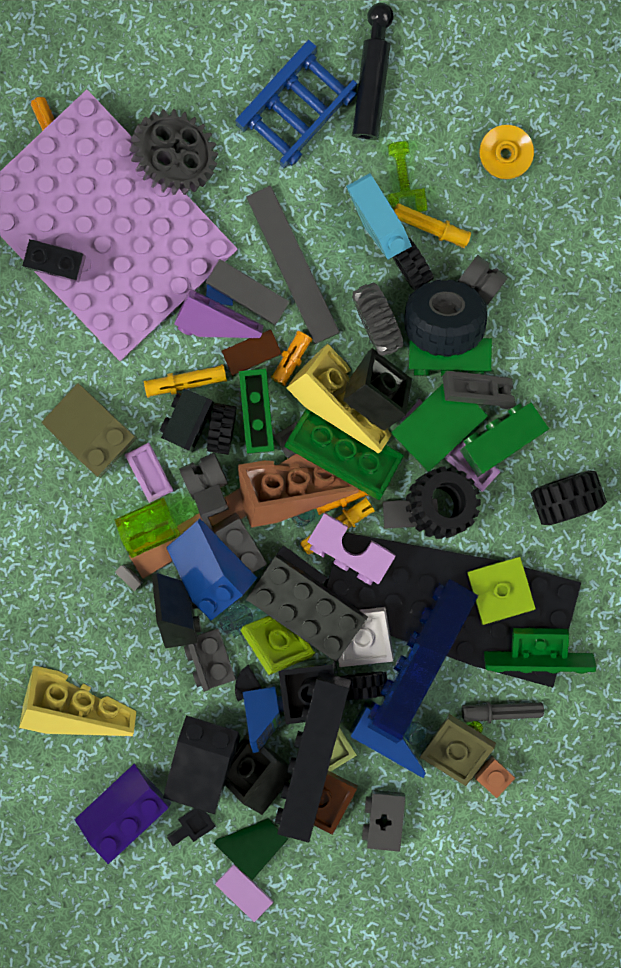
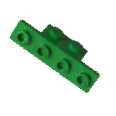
(540, 651)

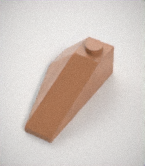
(281, 492)

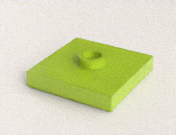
(501, 590)
(275, 644)

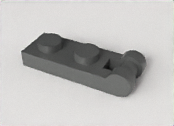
(478, 389)

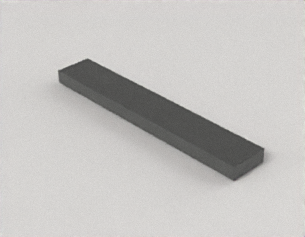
(292, 264)

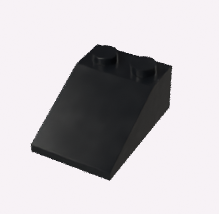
(201, 764)

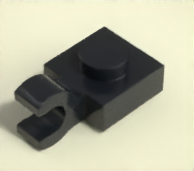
(194, 824)

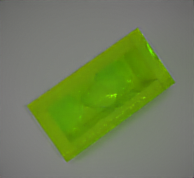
(147, 527)

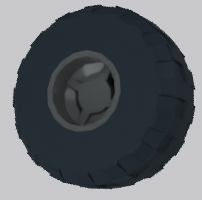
(445, 318)

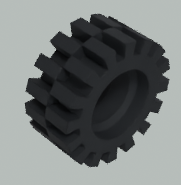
(413, 266)
(221, 428)
(366, 685)

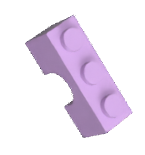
(369, 564)

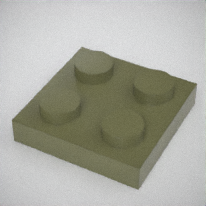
(457, 750)

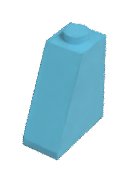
(378, 216)

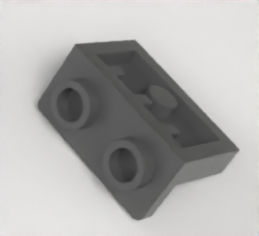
(210, 660)

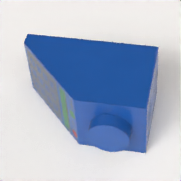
(262, 715)

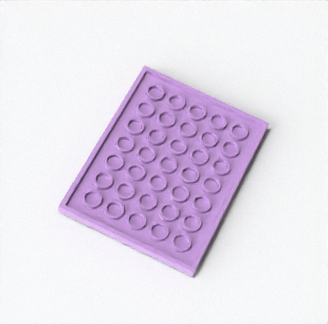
(85, 196)

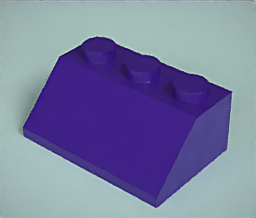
(121, 813)

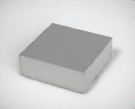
(129, 577)

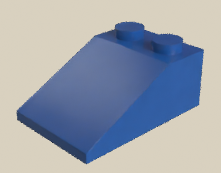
(209, 569)
(399, 753)

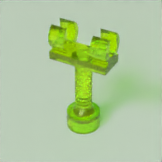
(399, 151)

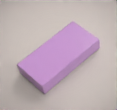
(149, 472)
(244, 892)

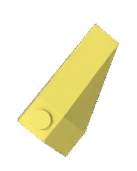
(322, 389)
(63, 708)

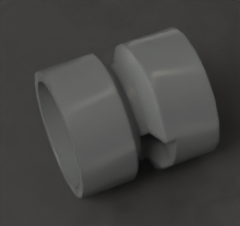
(483, 279)
(203, 475)

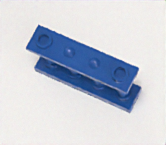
(287, 79)

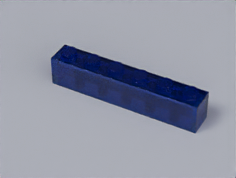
(422, 661)

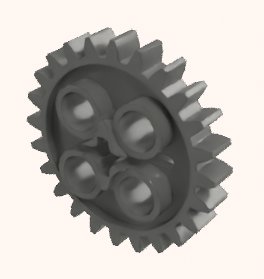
(173, 152)

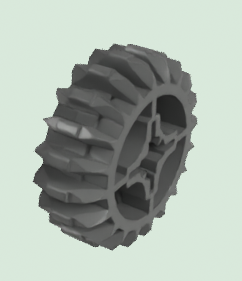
(377, 319)

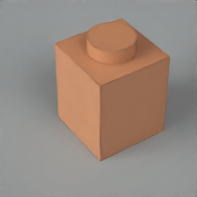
(494, 776)

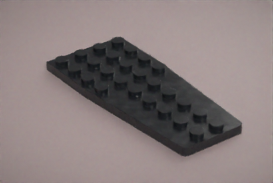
(413, 580)

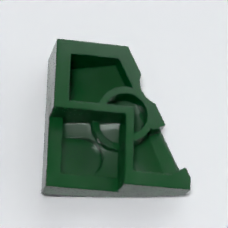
(252, 846)

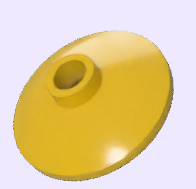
(508, 138)

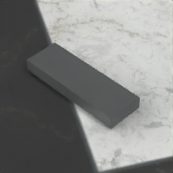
(247, 292)

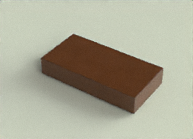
(251, 352)

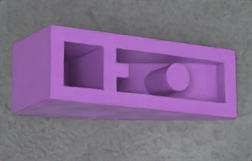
(211, 319)

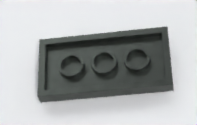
(307, 608)

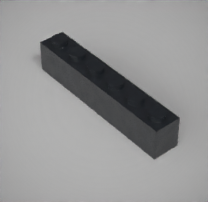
(313, 757)

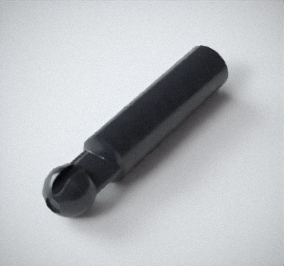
(373, 74)

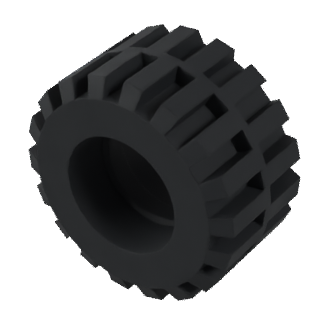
(461, 493)
(568, 497)

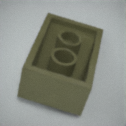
(89, 430)

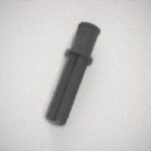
(490, 712)

